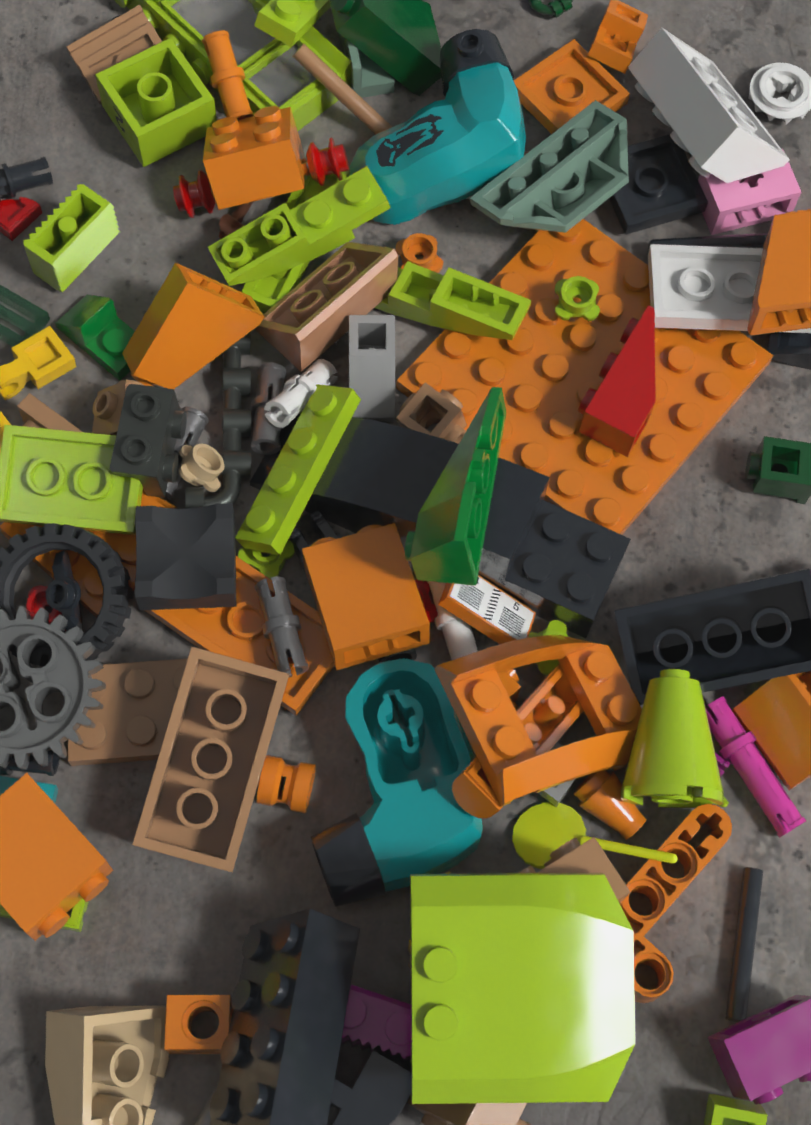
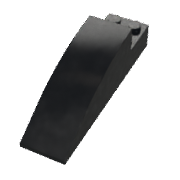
(530, 547)

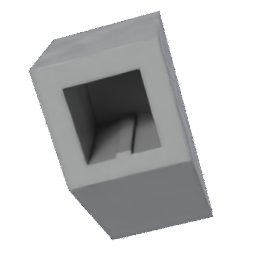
(373, 365)

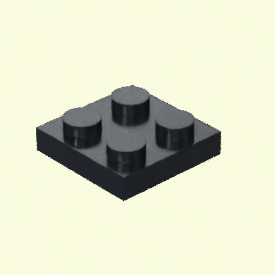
(659, 186)

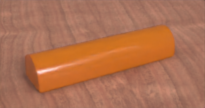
(545, 717)

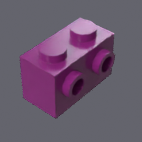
(766, 1050)

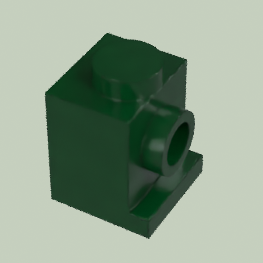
(791, 461)

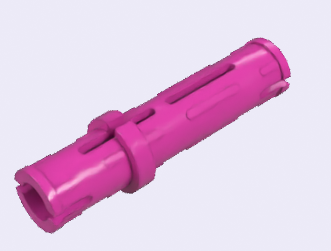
(752, 767)

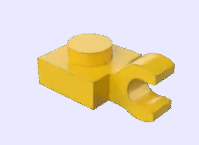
(36, 359)

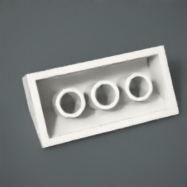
(703, 111)

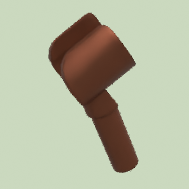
(231, 223)

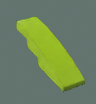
(455, 302)

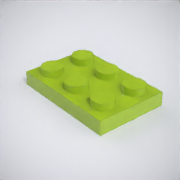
(65, 480)

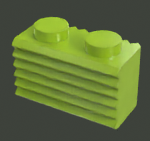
(71, 237)

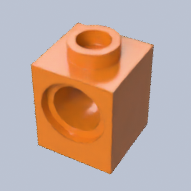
(179, 1017)

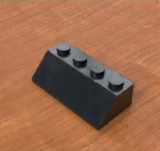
(721, 633)

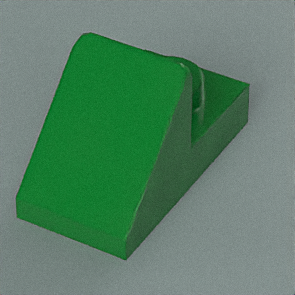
(98, 332)

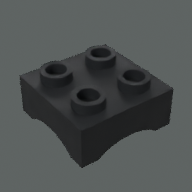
(185, 557)

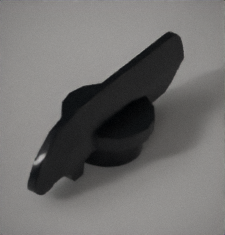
(65, 591)

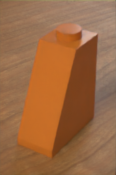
(784, 277)
(188, 328)

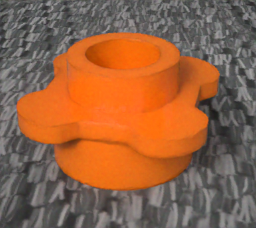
(420, 245)

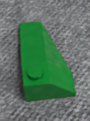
(456, 512)

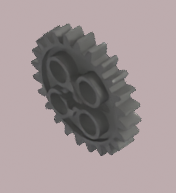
(65, 673)

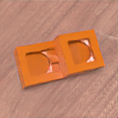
(618, 35)

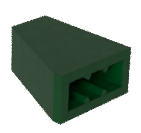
(395, 36)

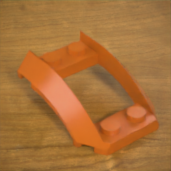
(499, 733)

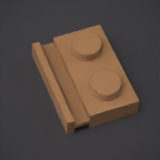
(112, 44)

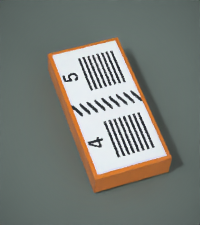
(488, 610)

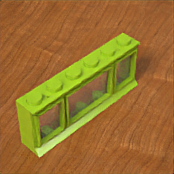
(268, 64)

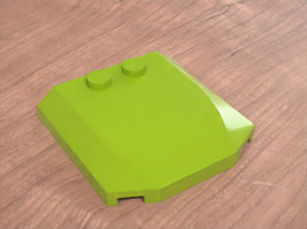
(519, 988)

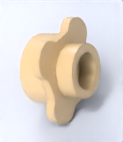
(201, 466)

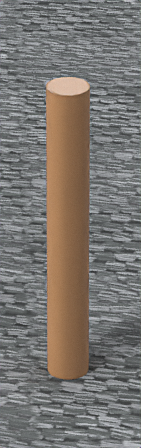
(340, 90)

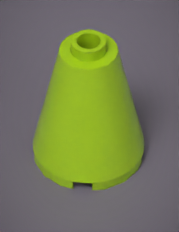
(673, 747)

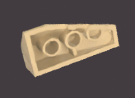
(104, 1063)

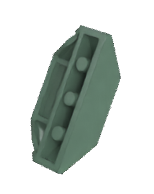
(562, 175)

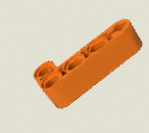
(664, 890)

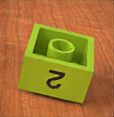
(156, 101)

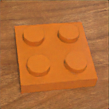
(566, 85)

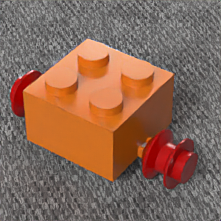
(255, 162)

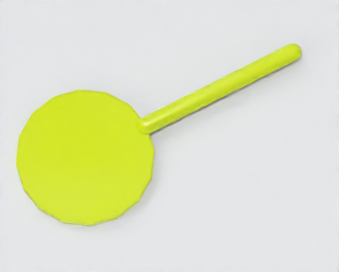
(548, 827)

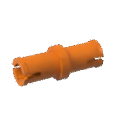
(227, 75)

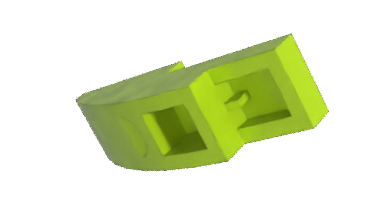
(299, 235)

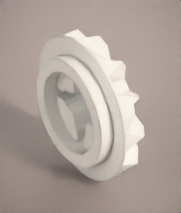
(781, 78)

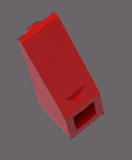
(627, 395)

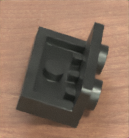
(148, 437)

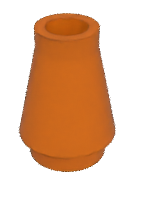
(602, 798)

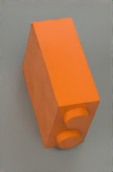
(366, 595)
(44, 861)

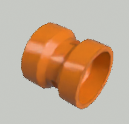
(297, 785)

